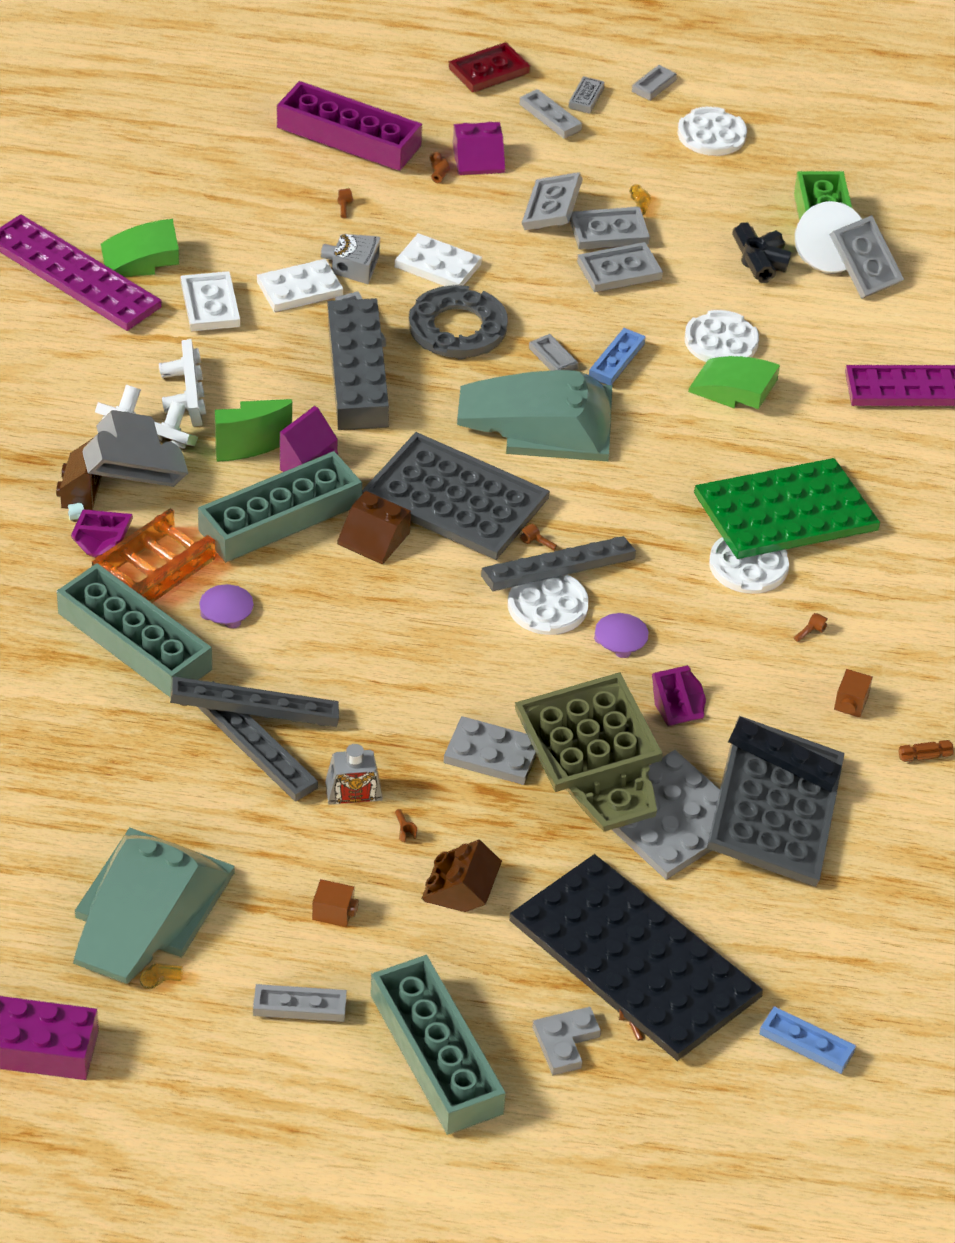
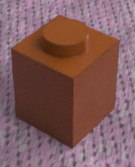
(853, 693)
(334, 903)

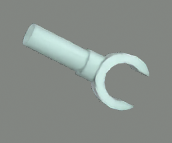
(75, 511)

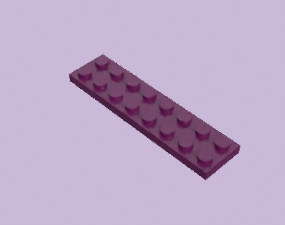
(76, 273)
(901, 385)

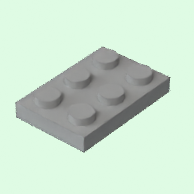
(552, 201)
(609, 227)
(866, 256)
(619, 267)
(491, 750)

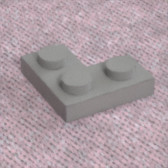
(560, 1033)

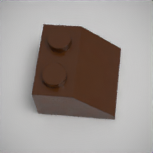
(77, 483)
(375, 527)

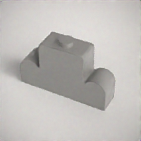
(131, 450)

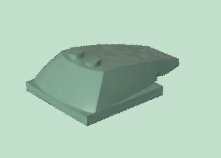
(542, 413)
(146, 901)

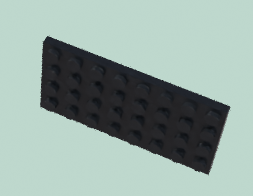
(636, 956)

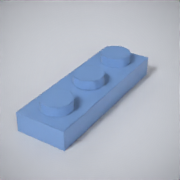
(617, 356)
(807, 1040)

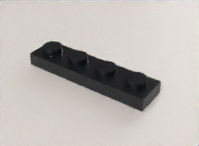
(785, 754)

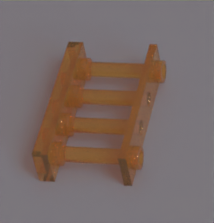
(171, 574)

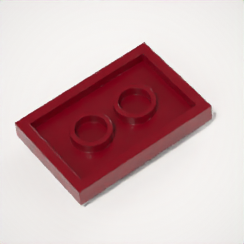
(489, 67)

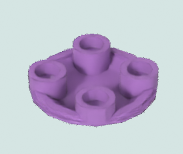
(226, 605)
(621, 633)

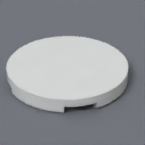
(712, 131)
(813, 235)
(721, 335)
(748, 574)
(549, 605)

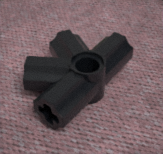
(762, 253)

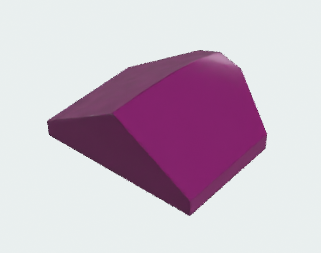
(100, 530)
(678, 695)

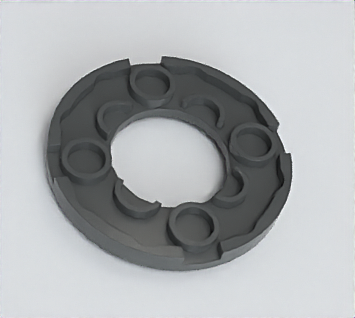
(444, 298)

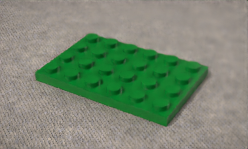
(786, 508)

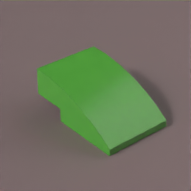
(142, 249)
(736, 380)
(250, 429)

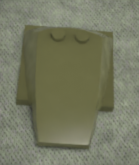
(595, 748)

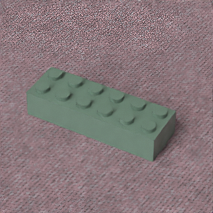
(279, 506)
(133, 628)
(437, 1044)

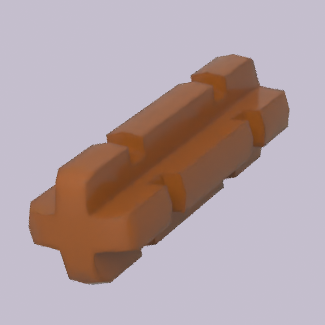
(926, 750)

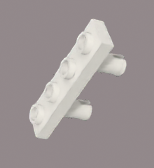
(194, 389)
(168, 429)

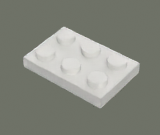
(437, 261)
(299, 285)
(210, 301)

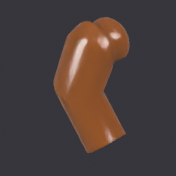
(440, 166)

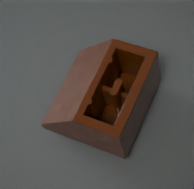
(462, 877)

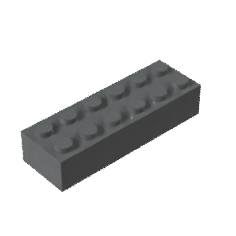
(358, 364)

